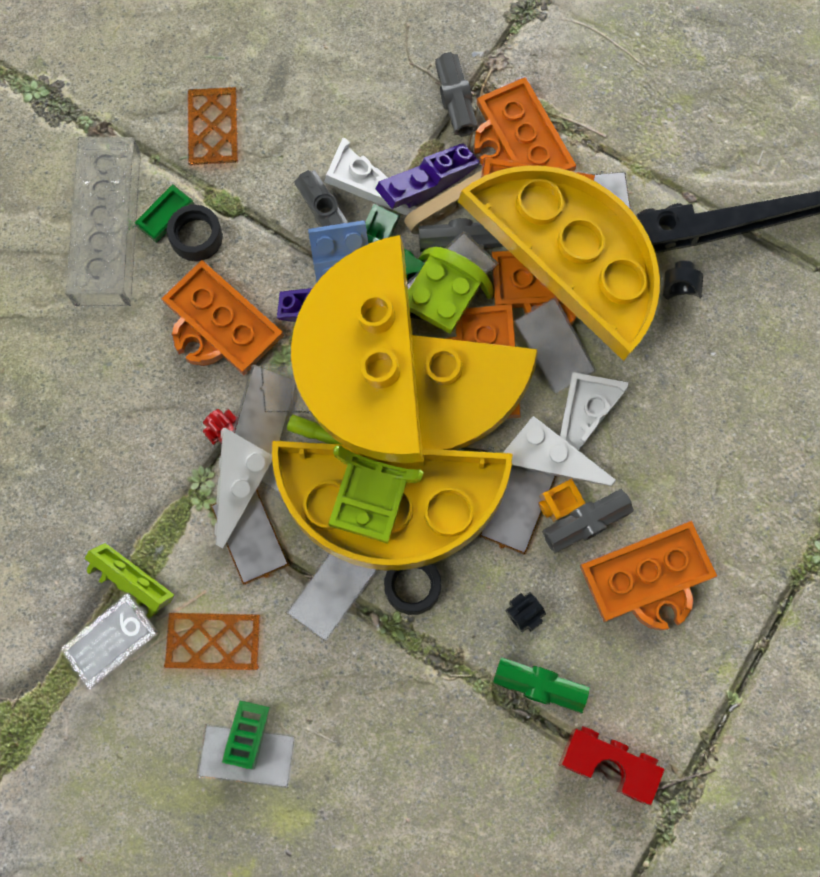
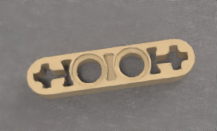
(438, 207)

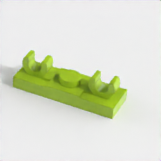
(128, 578)

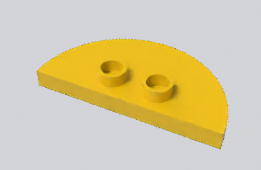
(576, 244)
(358, 355)
(467, 388)
(434, 516)

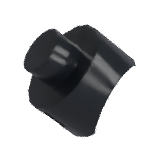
(683, 280)

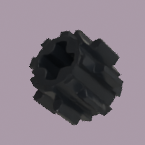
(525, 612)

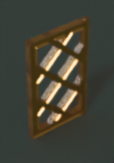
(230, 137)
(198, 620)

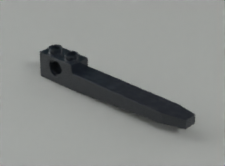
(704, 227)

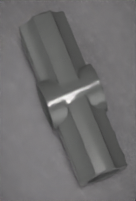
(456, 94)
(317, 198)
(444, 234)
(588, 521)

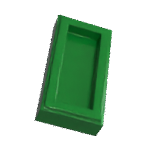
(156, 217)

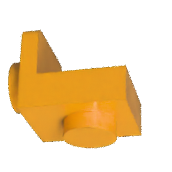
(560, 500)

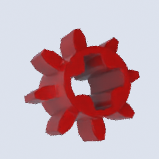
(216, 422)

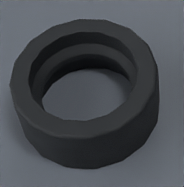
(191, 213)
(413, 608)

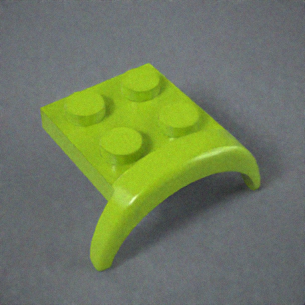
(446, 287)
(369, 495)

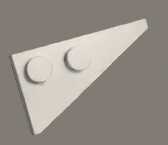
(358, 177)
(587, 405)
(545, 451)
(241, 471)

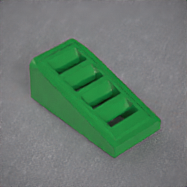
(232, 744)

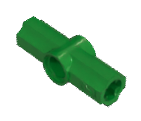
(541, 685)

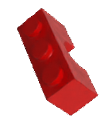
(638, 774)

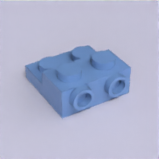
(335, 242)

